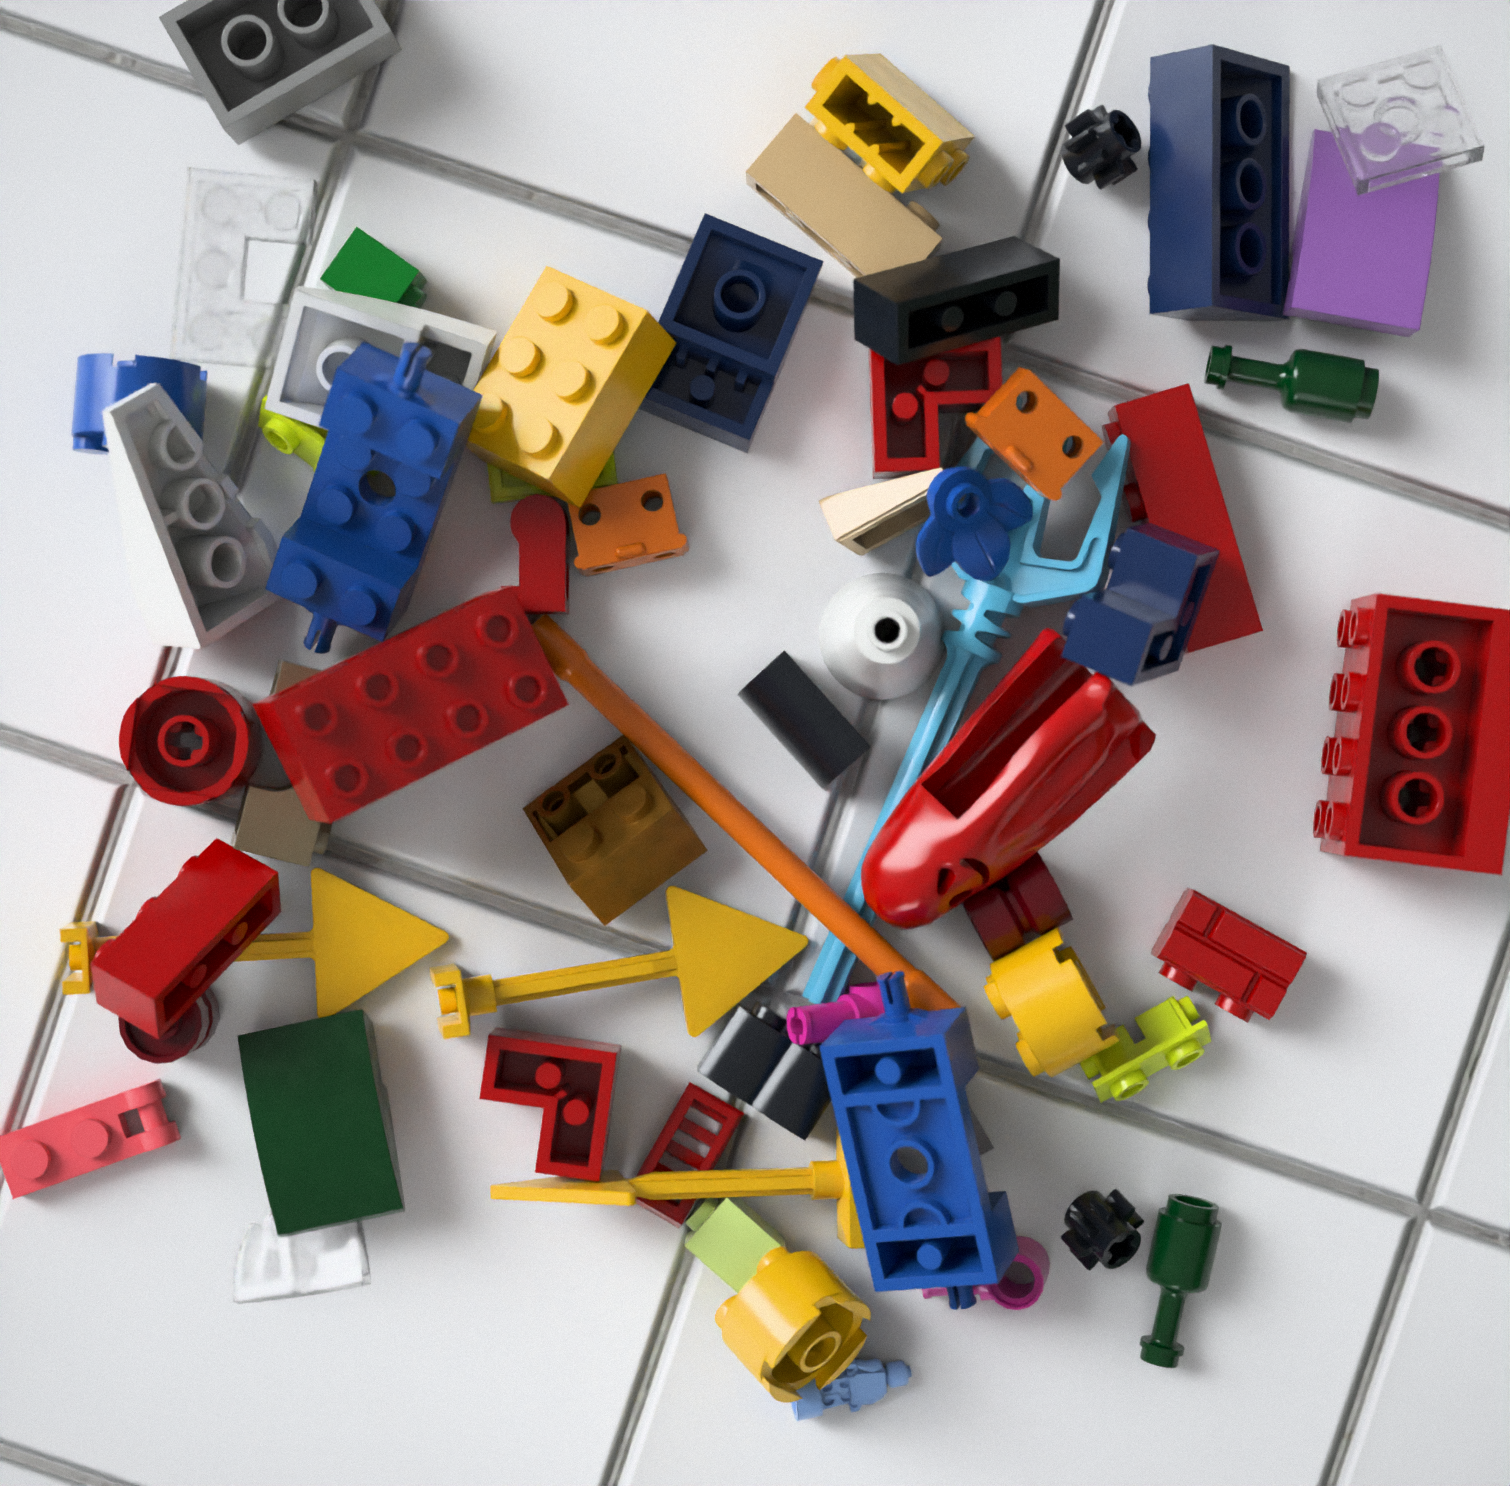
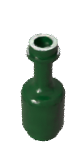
(1308, 383)
(1180, 1264)

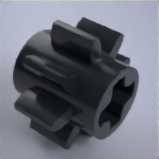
(1101, 147)
(1102, 1229)

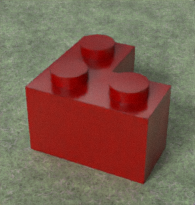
(911, 395)
(572, 1084)

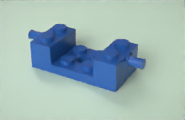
(360, 552)
(904, 1085)

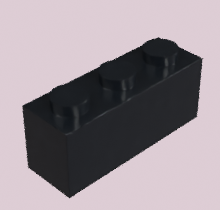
(956, 299)

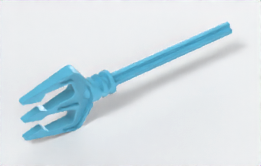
(1023, 582)

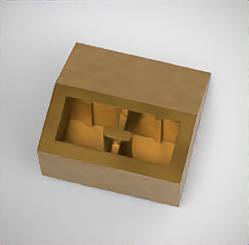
(614, 830)

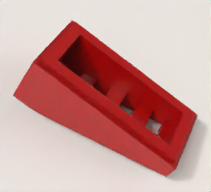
(712, 1108)

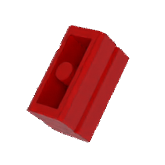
(1228, 955)

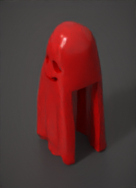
(1003, 786)

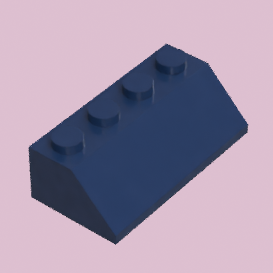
(1218, 186)

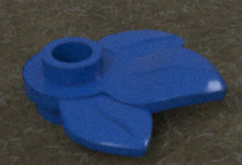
(976, 529)

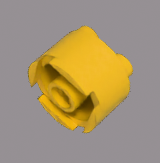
(1050, 1004)
(793, 1323)

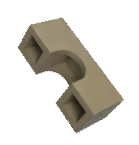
(272, 818)

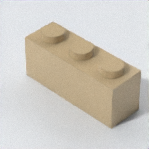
(839, 203)

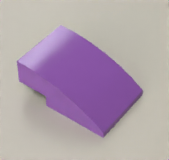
(1360, 255)

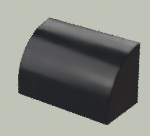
(803, 720)

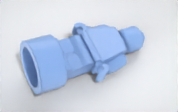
(857, 1385)

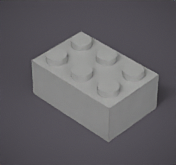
(275, 55)

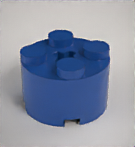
(102, 385)

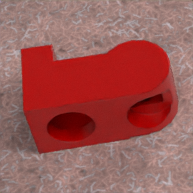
(543, 555)

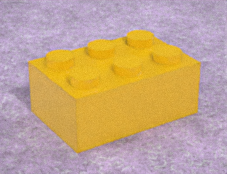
(566, 385)

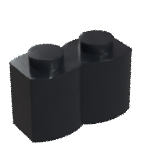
(768, 1070)

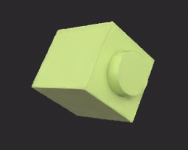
(730, 1238)

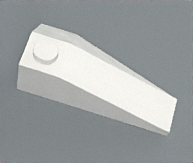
(186, 537)

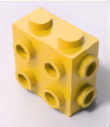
(888, 123)

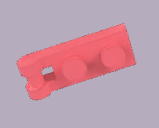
(85, 1139)

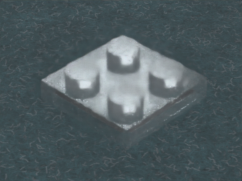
(1399, 120)

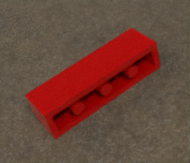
(1179, 490)

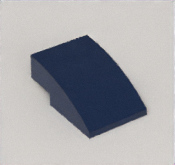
(732, 331)

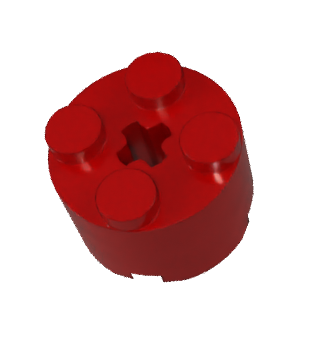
(169, 770)

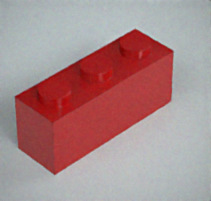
(185, 937)

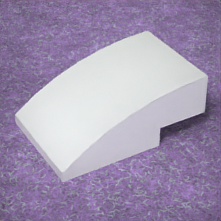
(332, 324)

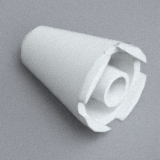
(863, 661)

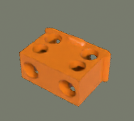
(1034, 435)
(626, 530)

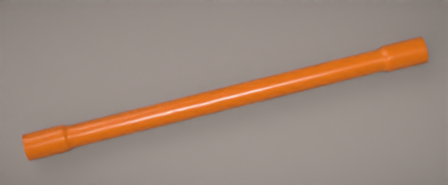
(574, 666)

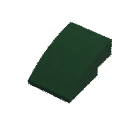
(321, 1122)

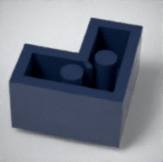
(1147, 611)

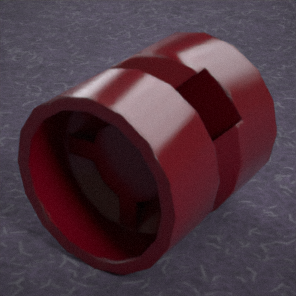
(1015, 906)
(183, 1037)

